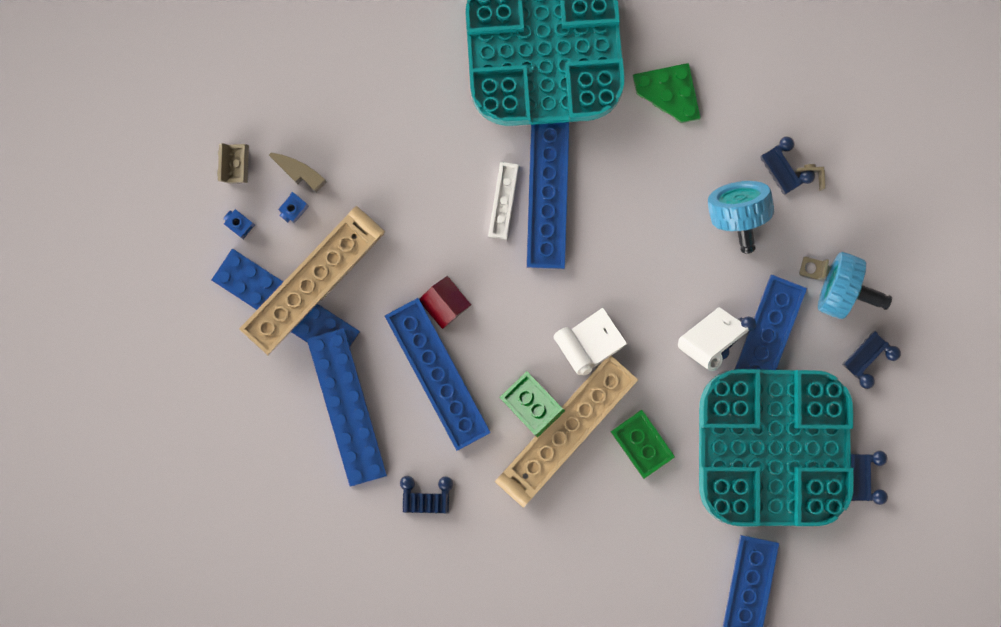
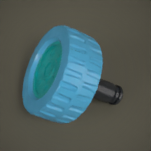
(740, 209)
(845, 286)

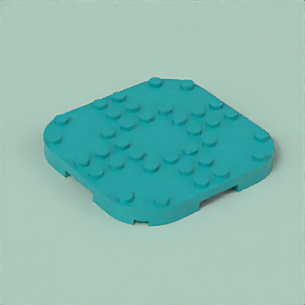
(544, 60)
(775, 447)

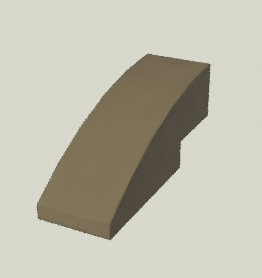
(299, 171)

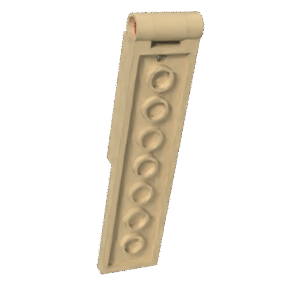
(312, 280)
(556, 444)

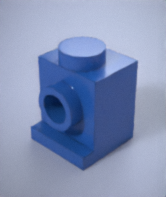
(300, 207)
(243, 228)

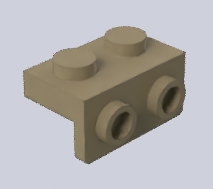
(233, 163)

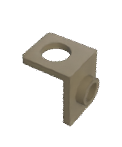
(821, 173)
(821, 271)

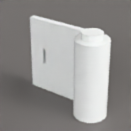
(711, 338)
(589, 343)

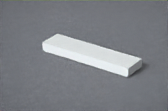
(503, 200)

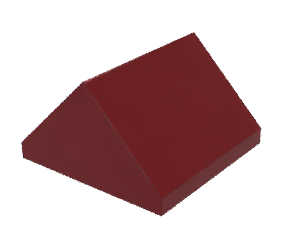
(444, 302)

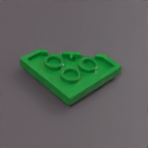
(670, 91)

